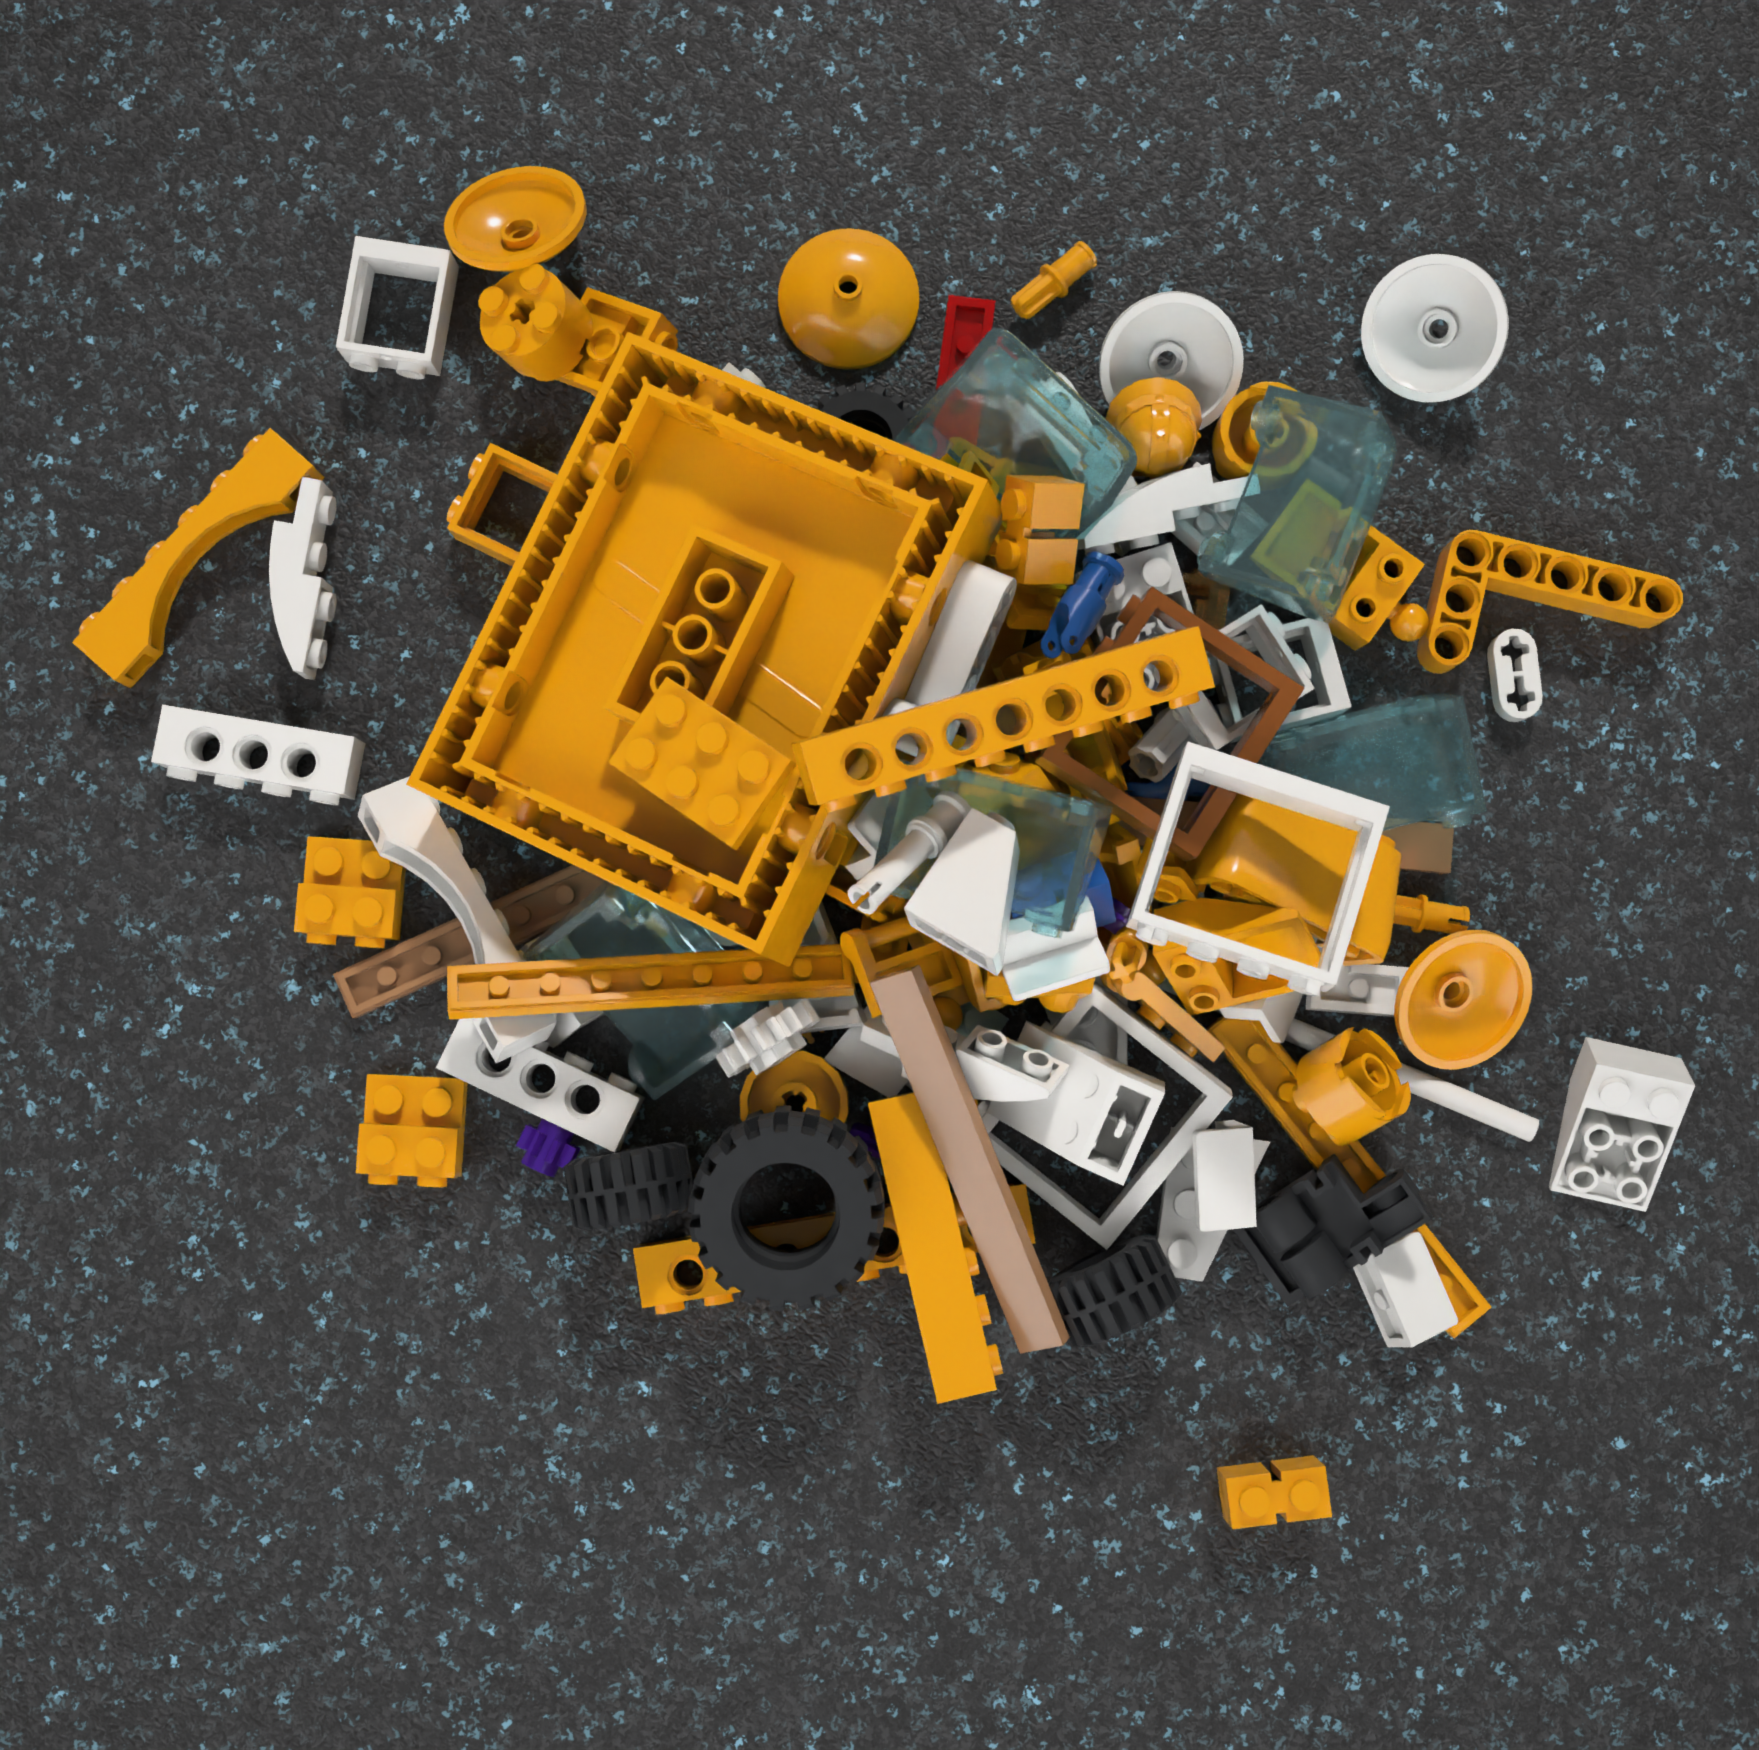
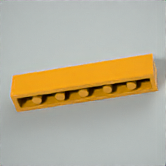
(934, 1252)

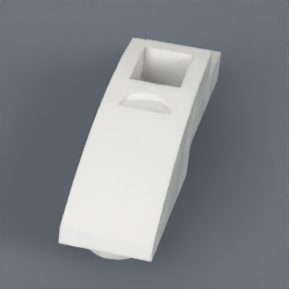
(1155, 505)
(297, 596)
(990, 1061)

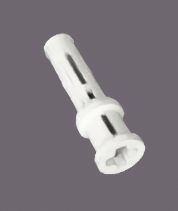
(924, 839)

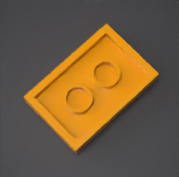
(701, 763)

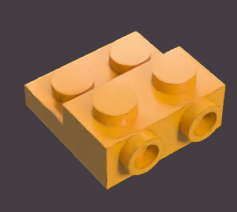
(611, 322)
(349, 893)
(412, 1129)

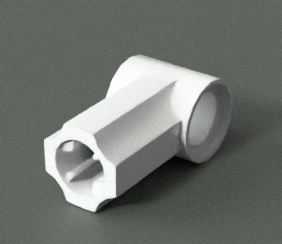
(1160, 746)

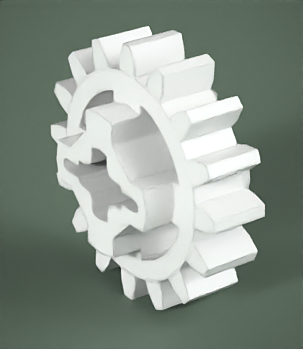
(768, 1038)

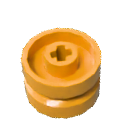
(797, 1075)

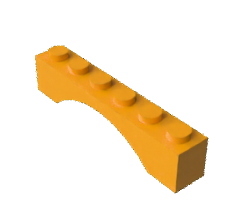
(131, 627)

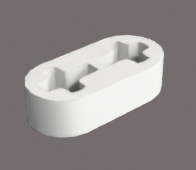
(1526, 674)

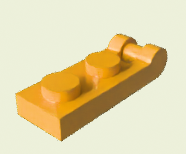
(1162, 1011)

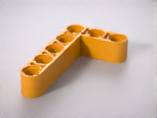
(1534, 585)

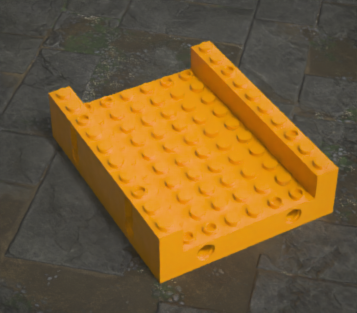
(749, 561)

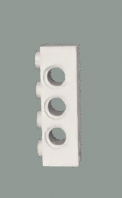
(186, 731)
(607, 1126)

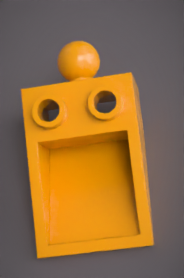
(1374, 587)
(1218, 985)

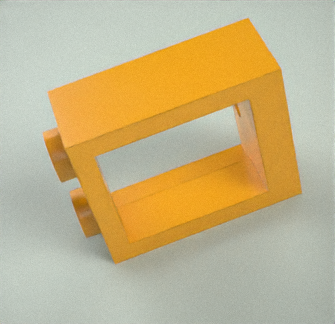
(484, 476)

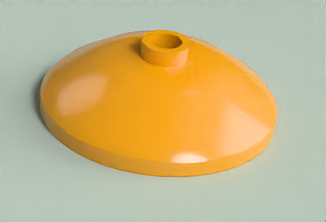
(515, 218)
(856, 326)
(1476, 1012)

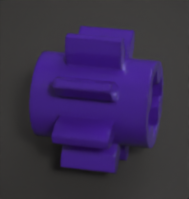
(547, 1147)

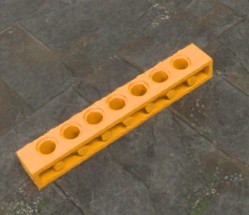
(1176, 655)
(658, 1260)

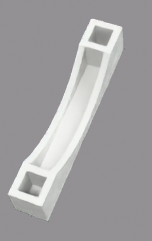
(412, 834)

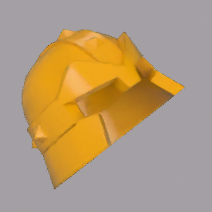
(1160, 423)

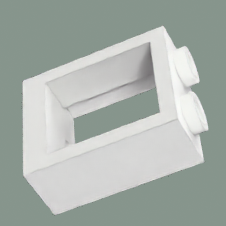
(405, 261)
(1268, 637)
(1323, 664)

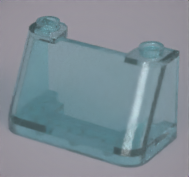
(1022, 423)
(1303, 503)
(1397, 753)
(1054, 832)
(666, 1040)

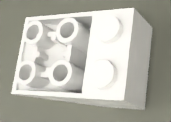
(1143, 570)
(1095, 1111)
(1619, 1123)

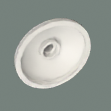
(1400, 323)
(1196, 332)

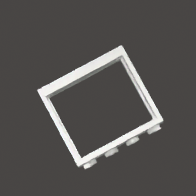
(1286, 792)
(1164, 1158)

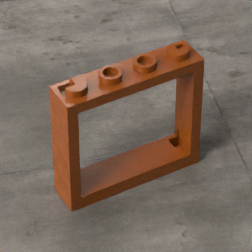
(1251, 746)

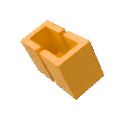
(1039, 504)
(1253, 1499)

